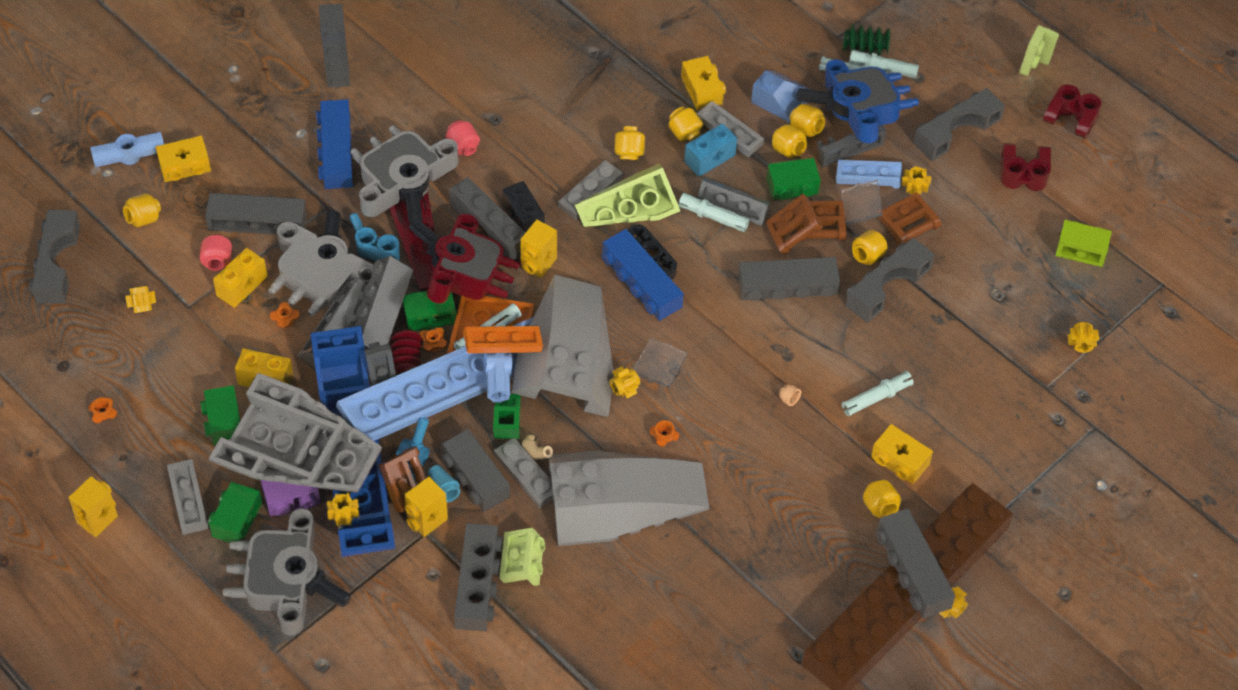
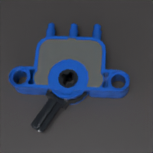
(861, 97)

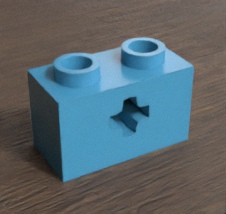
(710, 150)

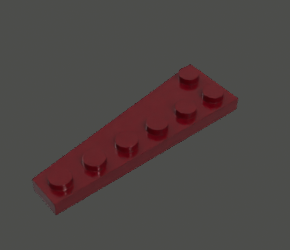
(413, 246)

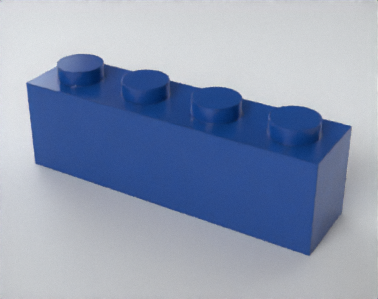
(336, 144)
(642, 275)

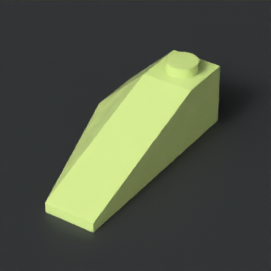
(634, 199)

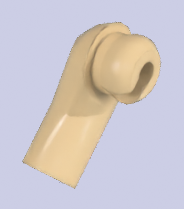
(534, 451)

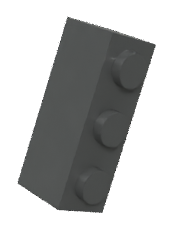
(475, 471)

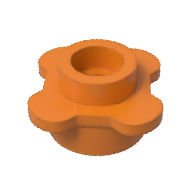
(287, 320)
(433, 345)
(102, 404)
(664, 427)

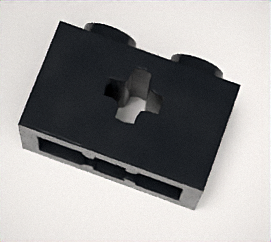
(521, 205)

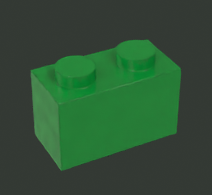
(793, 179)
(424, 314)
(222, 413)
(235, 513)

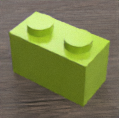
(1083, 243)

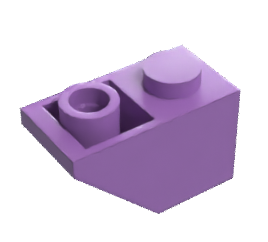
(286, 497)

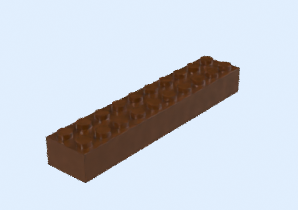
(884, 609)

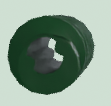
(867, 39)

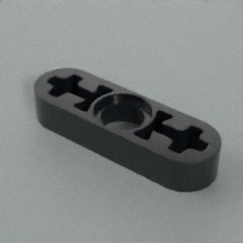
(651, 242)

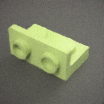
(1039, 49)
(522, 556)

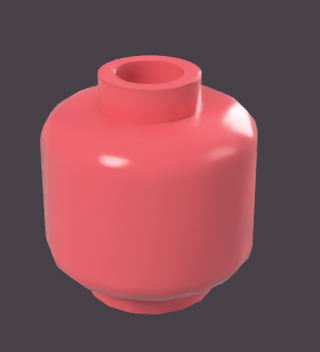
(465, 137)
(216, 252)

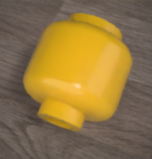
(807, 119)
(685, 124)
(789, 141)
(629, 143)
(141, 210)
(869, 247)
(881, 498)

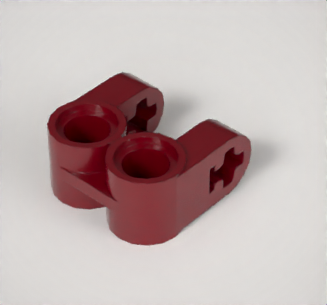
(1069, 102)
(1017, 171)

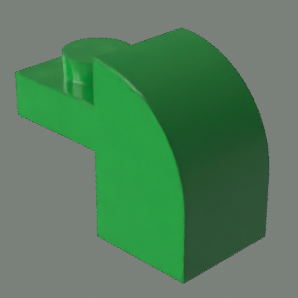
(507, 418)

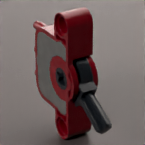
(464, 261)

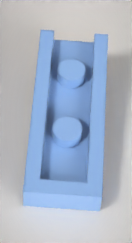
(866, 171)

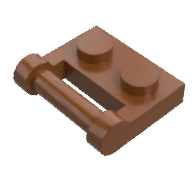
(906, 212)
(830, 214)
(791, 218)
(399, 477)

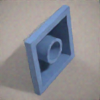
(776, 94)

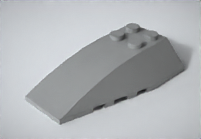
(574, 349)
(295, 441)
(621, 493)

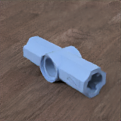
(126, 149)
(498, 371)

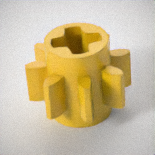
(916, 180)
(140, 299)
(1083, 337)
(624, 382)
(343, 509)
(959, 604)

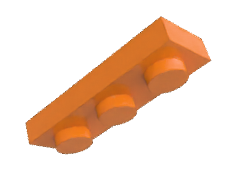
(503, 339)

